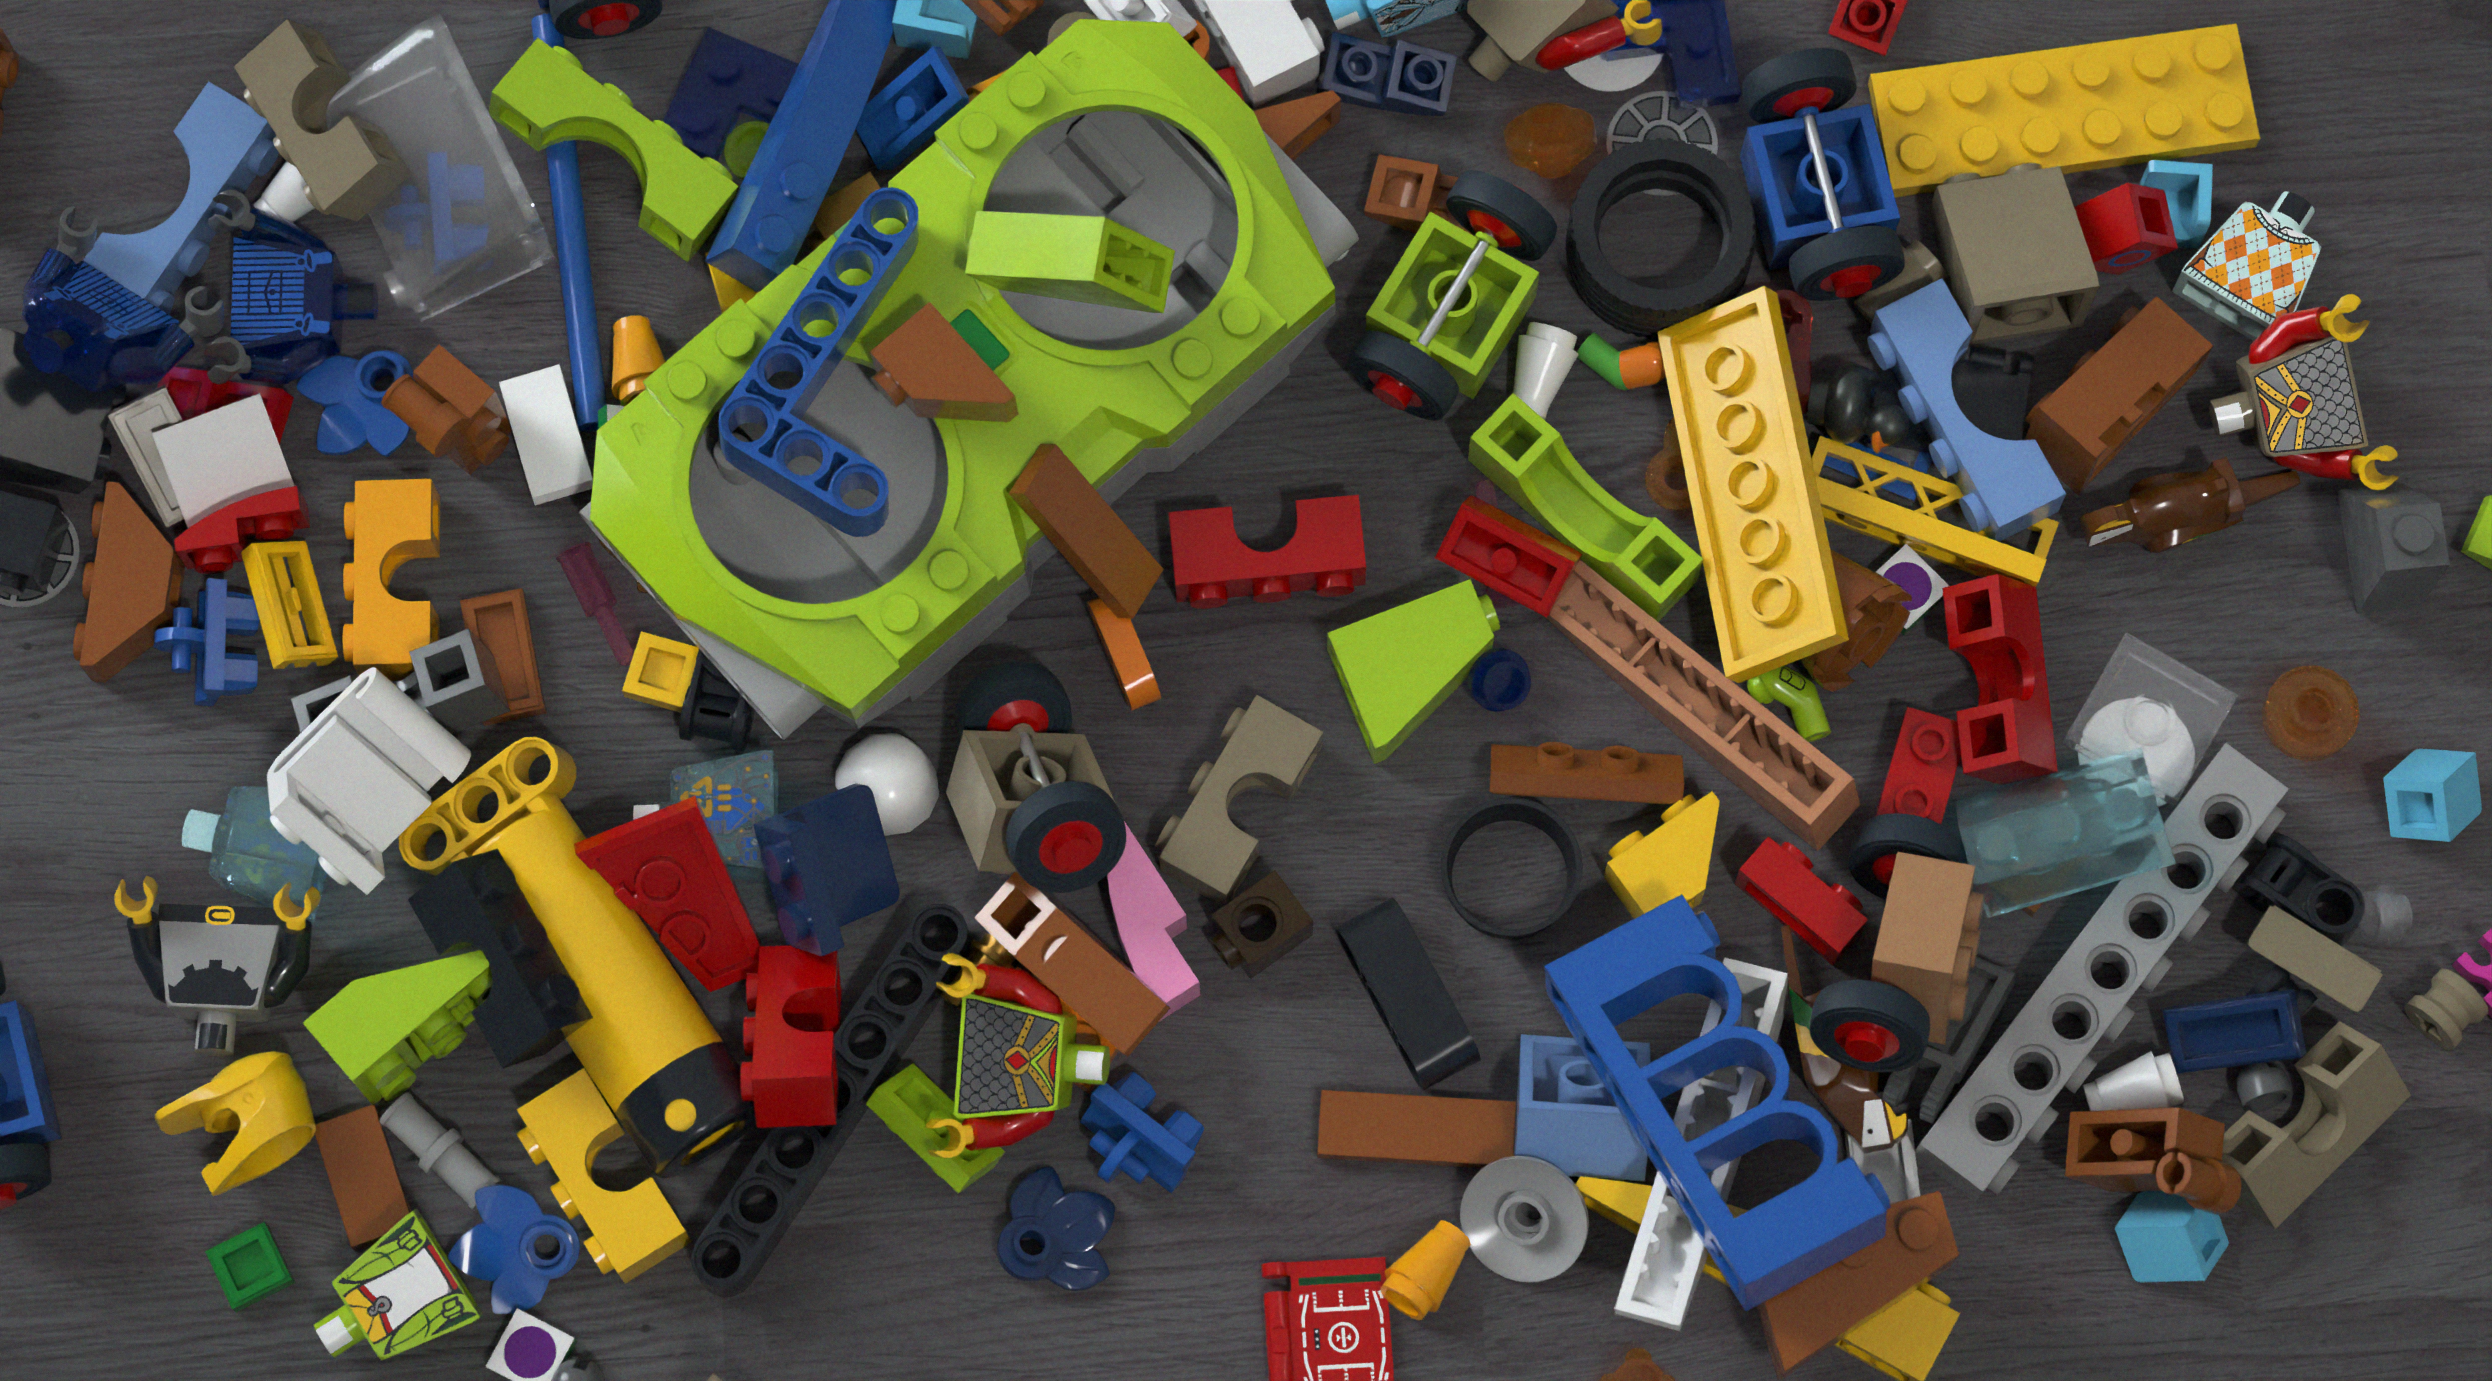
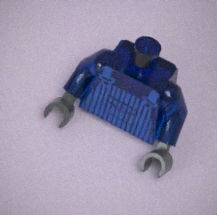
(284, 298)
(100, 328)

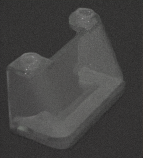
(464, 209)

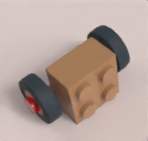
(1921, 949)

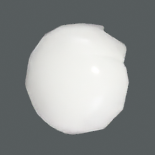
(898, 776)

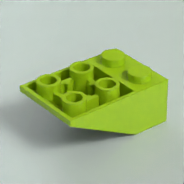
(399, 1019)

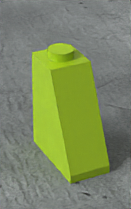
(1070, 259)
(1410, 661)

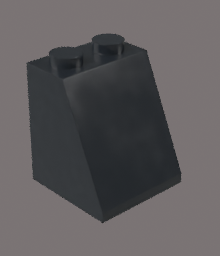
(50, 423)

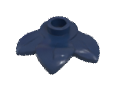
(1064, 1228)

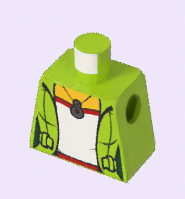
(398, 1294)

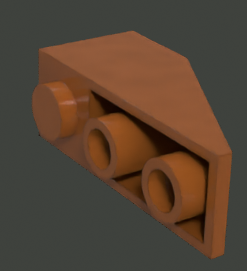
(1072, 962)

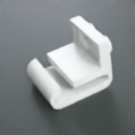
(361, 777)

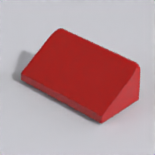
(1508, 555)

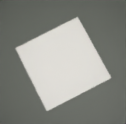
(222, 458)

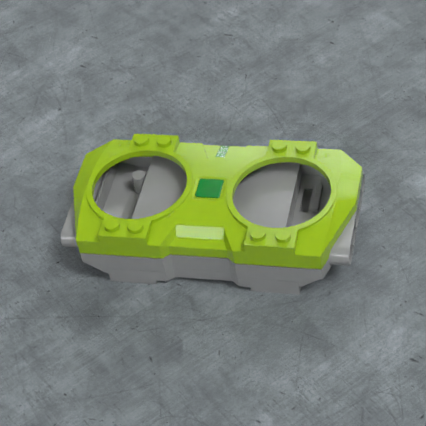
(1091, 126)

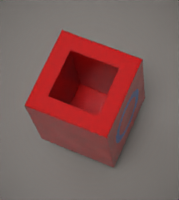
(2126, 227)

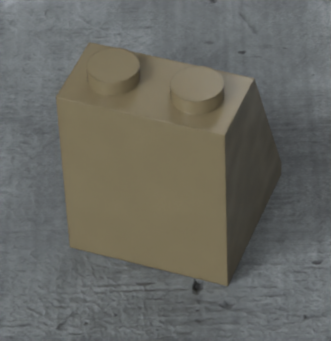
(2014, 252)

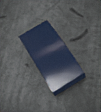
(1385, 77)

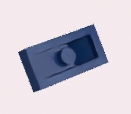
(911, 109)

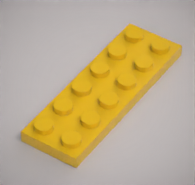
(2066, 108)
(1752, 486)

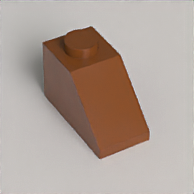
(939, 373)

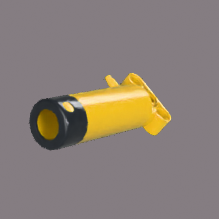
(647, 1034)

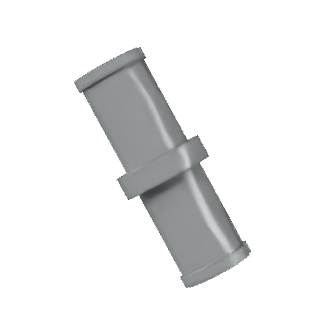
(437, 1148)

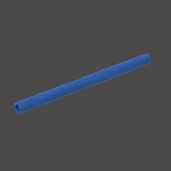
(574, 264)

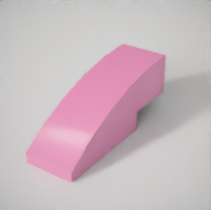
(1146, 923)

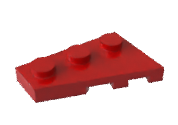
(682, 888)

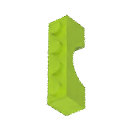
(554, 101)
(1544, 478)

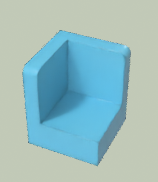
(935, 23)
(2187, 194)
(2433, 794)
(2169, 1239)

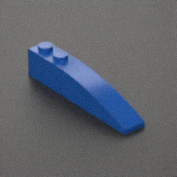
(804, 143)

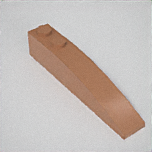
(1706, 709)

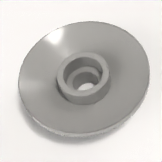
(1508, 1239)

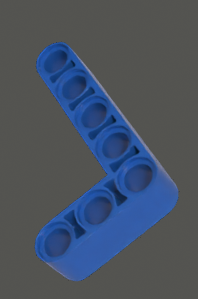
(814, 362)

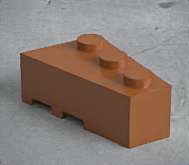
(2116, 392)
(1861, 1286)

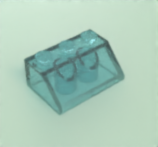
(2064, 832)

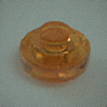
(1550, 139)
(2310, 713)

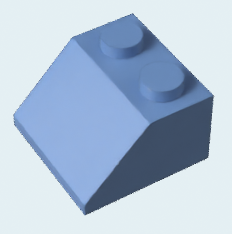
(1569, 1114)

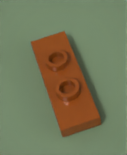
(1572, 773)

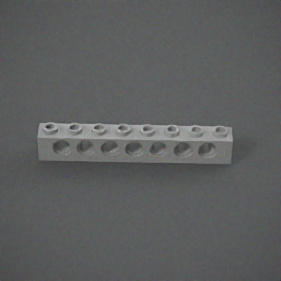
(1953, 1145)

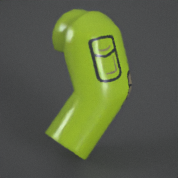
(1797, 694)

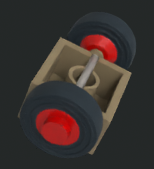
(1029, 788)

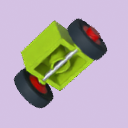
(1454, 298)

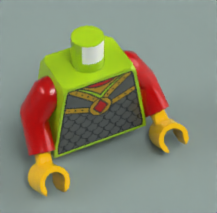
(1012, 1058)

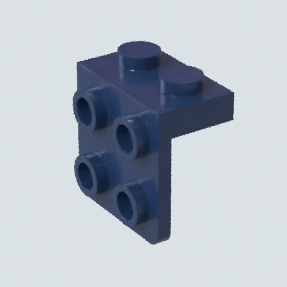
(827, 866)

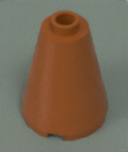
(1872, 621)

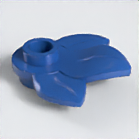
(353, 405)
(505, 1248)

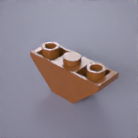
(128, 587)

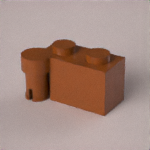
(451, 411)
(2153, 1152)

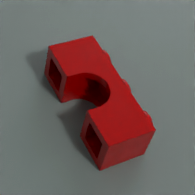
(1216, 565)
(2000, 634)
(792, 1037)

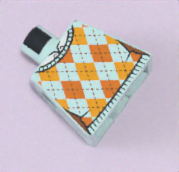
(2253, 266)

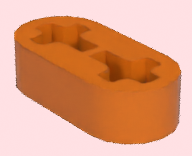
(1124, 655)

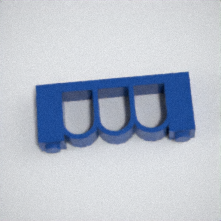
(1786, 1236)

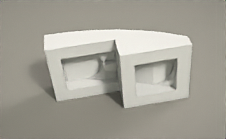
(547, 434)

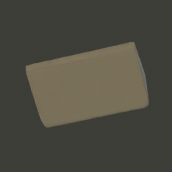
(2314, 958)

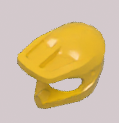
(259, 1099)

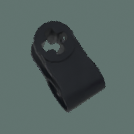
(715, 708)
(2301, 888)

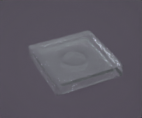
(2151, 705)

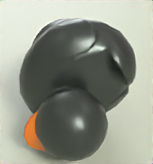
(1843, 408)

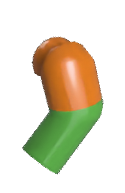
(1625, 368)

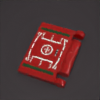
(1329, 1321)

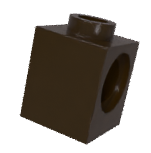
(1269, 899)

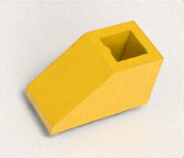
(1668, 860)

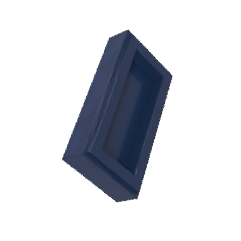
(2234, 1031)

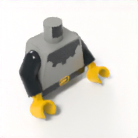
(219, 959)

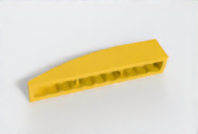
(1895, 1342)

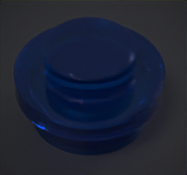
(1499, 680)

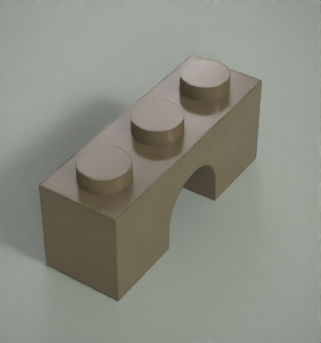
(290, 86)
(1262, 751)
(2346, 1099)

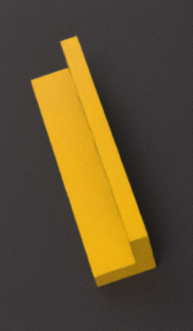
(1920, 529)

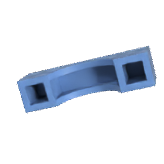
(225, 152)
(2001, 480)

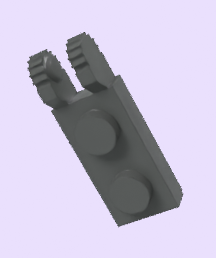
(1987, 994)

